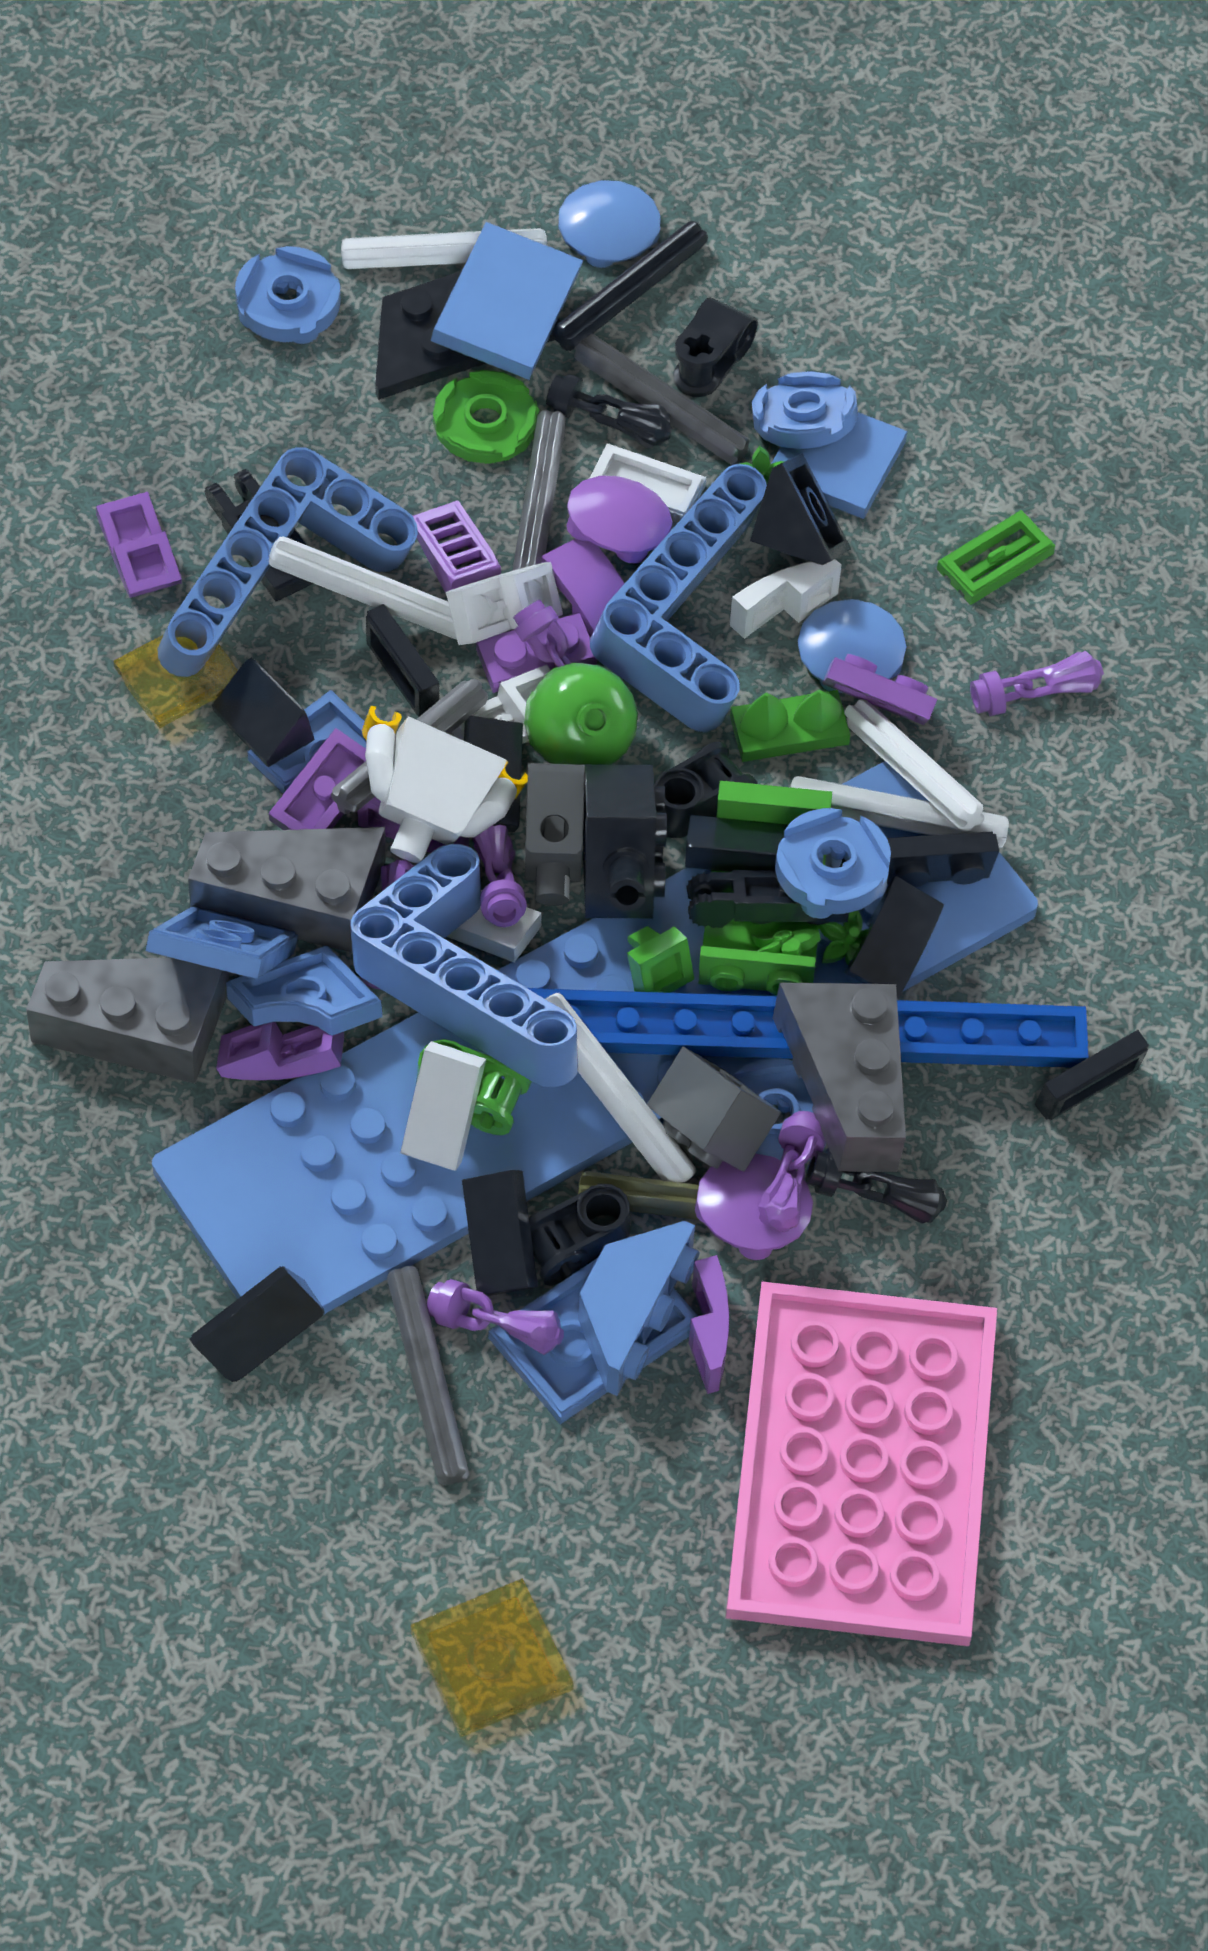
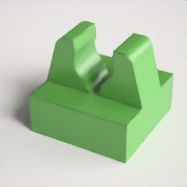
(659, 960)

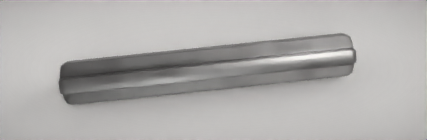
(649, 389)
(540, 489)
(444, 715)
(428, 1376)

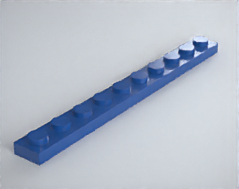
(746, 1028)

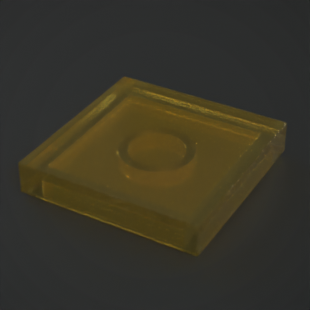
(491, 1657)

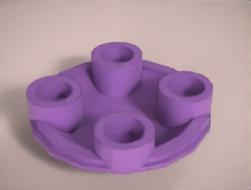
(618, 516)
(730, 1202)

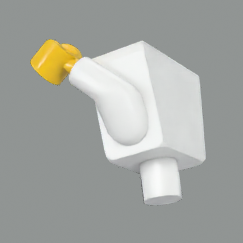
(434, 783)

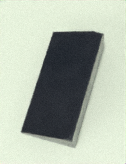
(263, 714)
(732, 844)
(258, 1324)

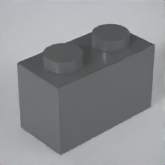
(712, 1111)

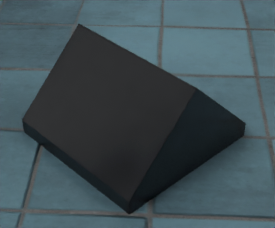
(797, 515)

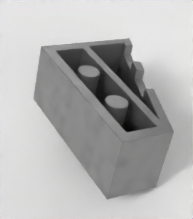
(291, 878)
(130, 1012)
(851, 1065)

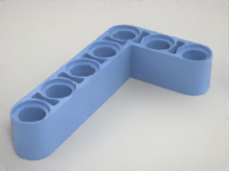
(254, 539)
(657, 592)
(404, 953)

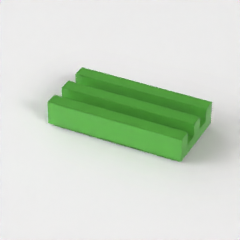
(964, 580)

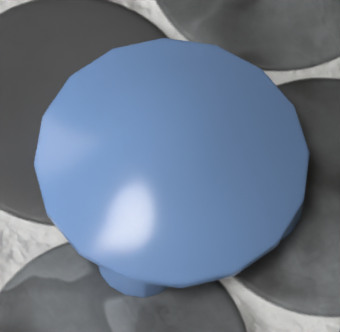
(609, 222)
(851, 629)

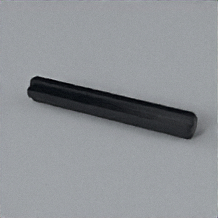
(630, 285)

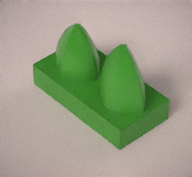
(789, 725)

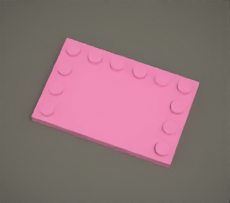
(863, 1464)

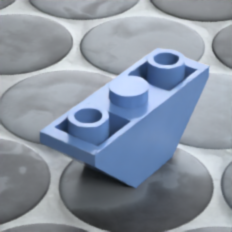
(631, 1297)

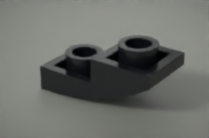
(895, 936)

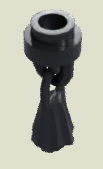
(643, 422)
(914, 1197)

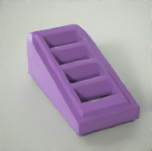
(443, 565)

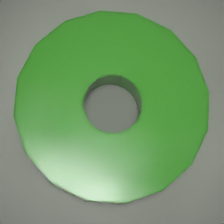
(485, 441)

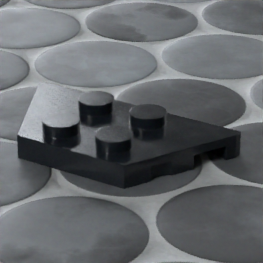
(405, 345)

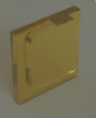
(169, 696)

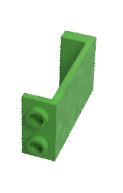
(728, 953)

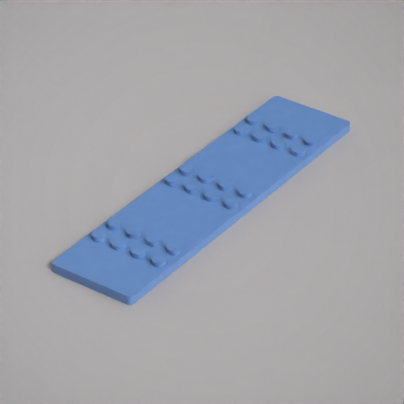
(318, 1163)

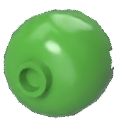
(581, 716)

